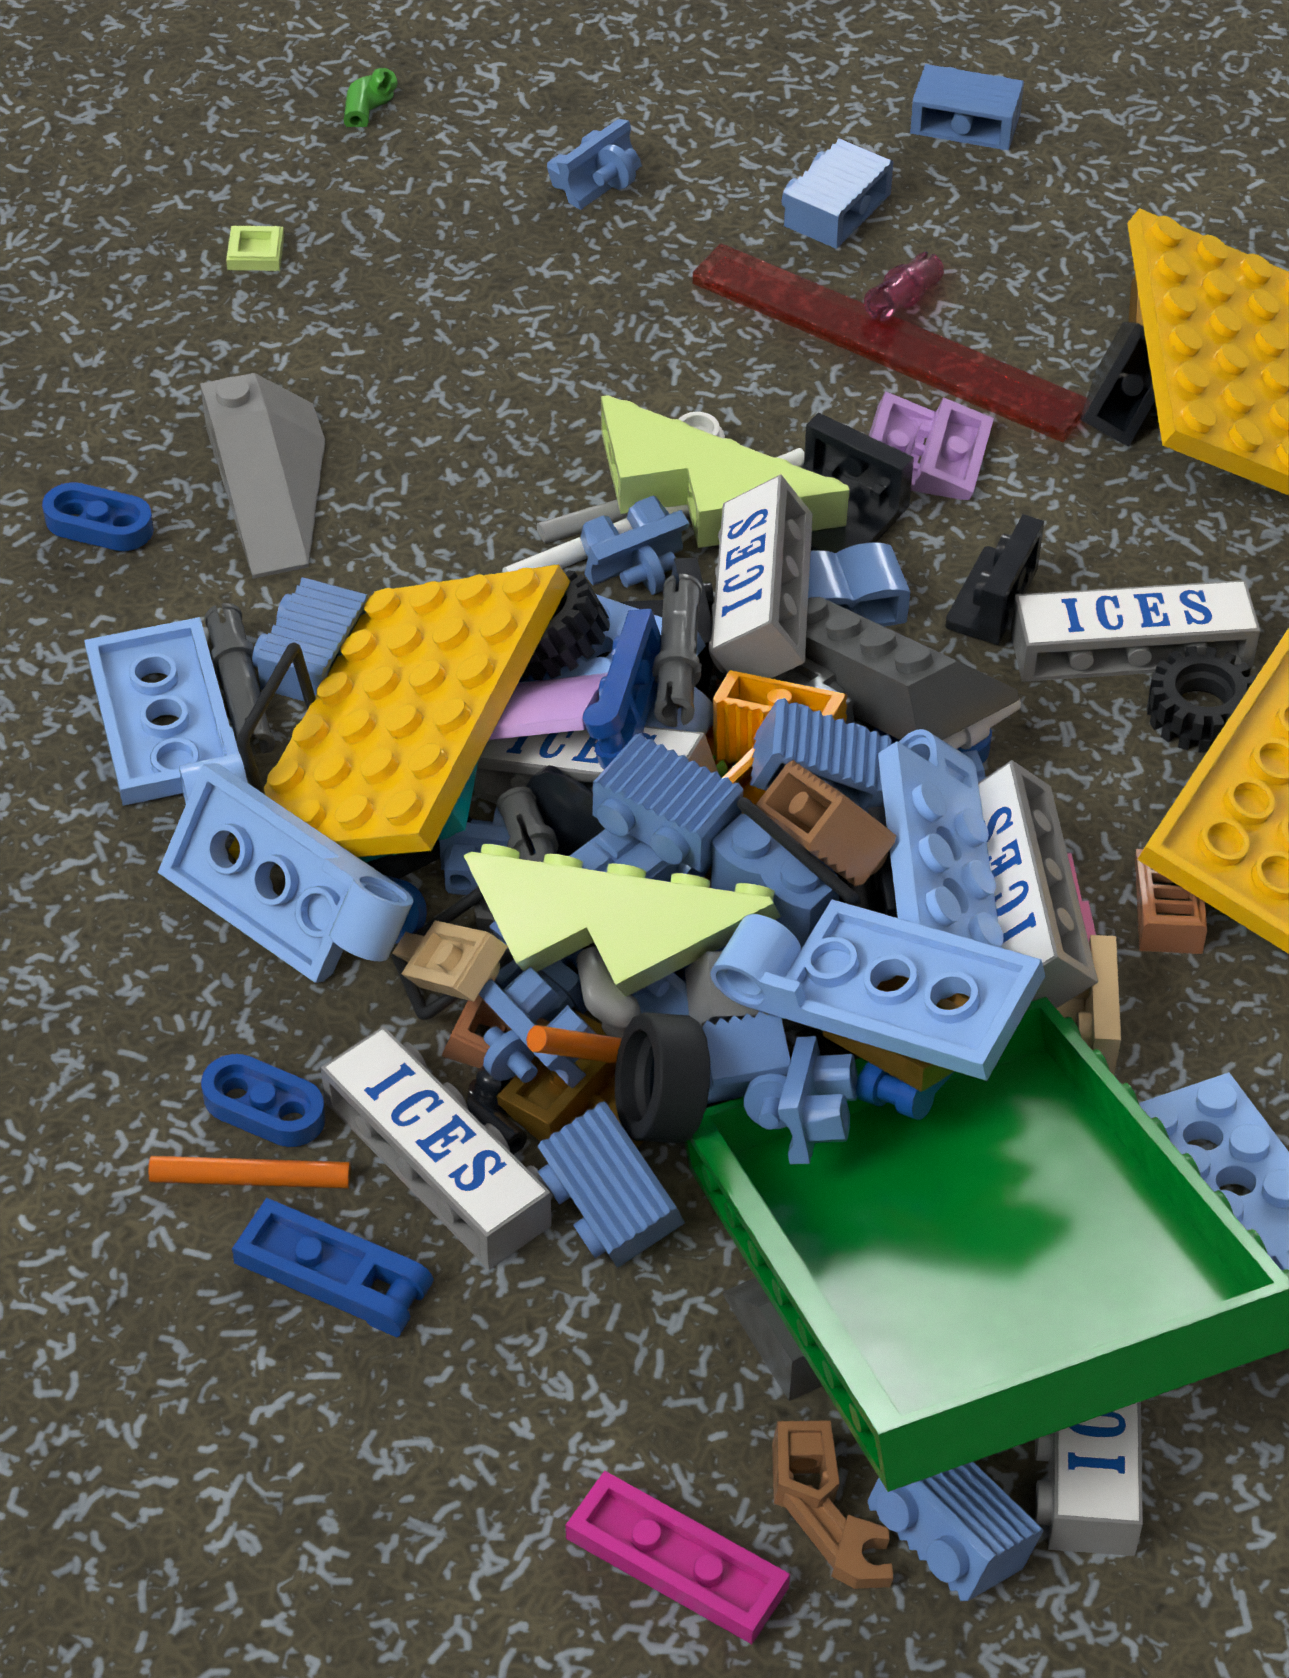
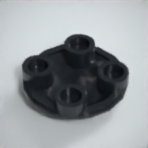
(565, 808)

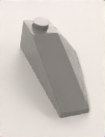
(269, 465)

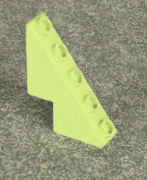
(701, 470)
(635, 921)

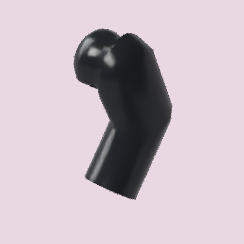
(484, 1106)

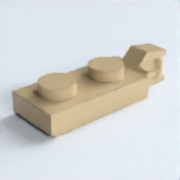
(451, 959)

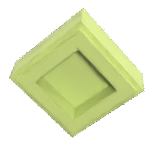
(255, 248)

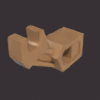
(810, 1448)

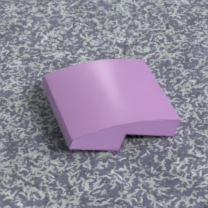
(952, 447)
(548, 706)

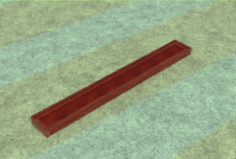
(891, 342)

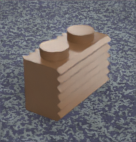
(827, 823)

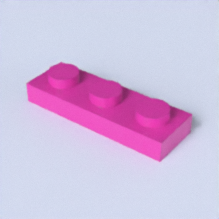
(678, 1557)

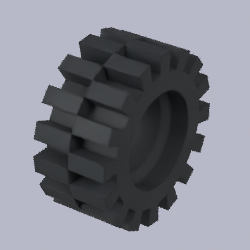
(571, 631)
(1191, 674)

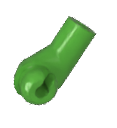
(367, 95)

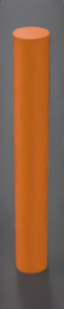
(573, 1044)
(249, 1172)

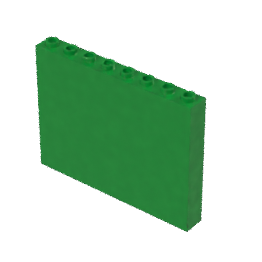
(996, 1259)

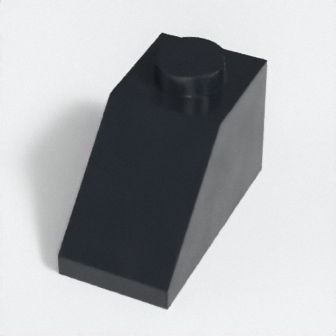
(1121, 386)

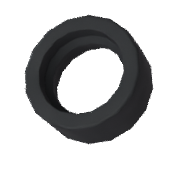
(662, 1077)

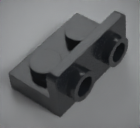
(999, 574)

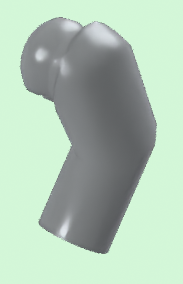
(602, 995)

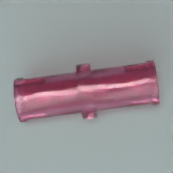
(903, 286)

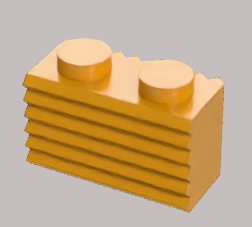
(746, 700)

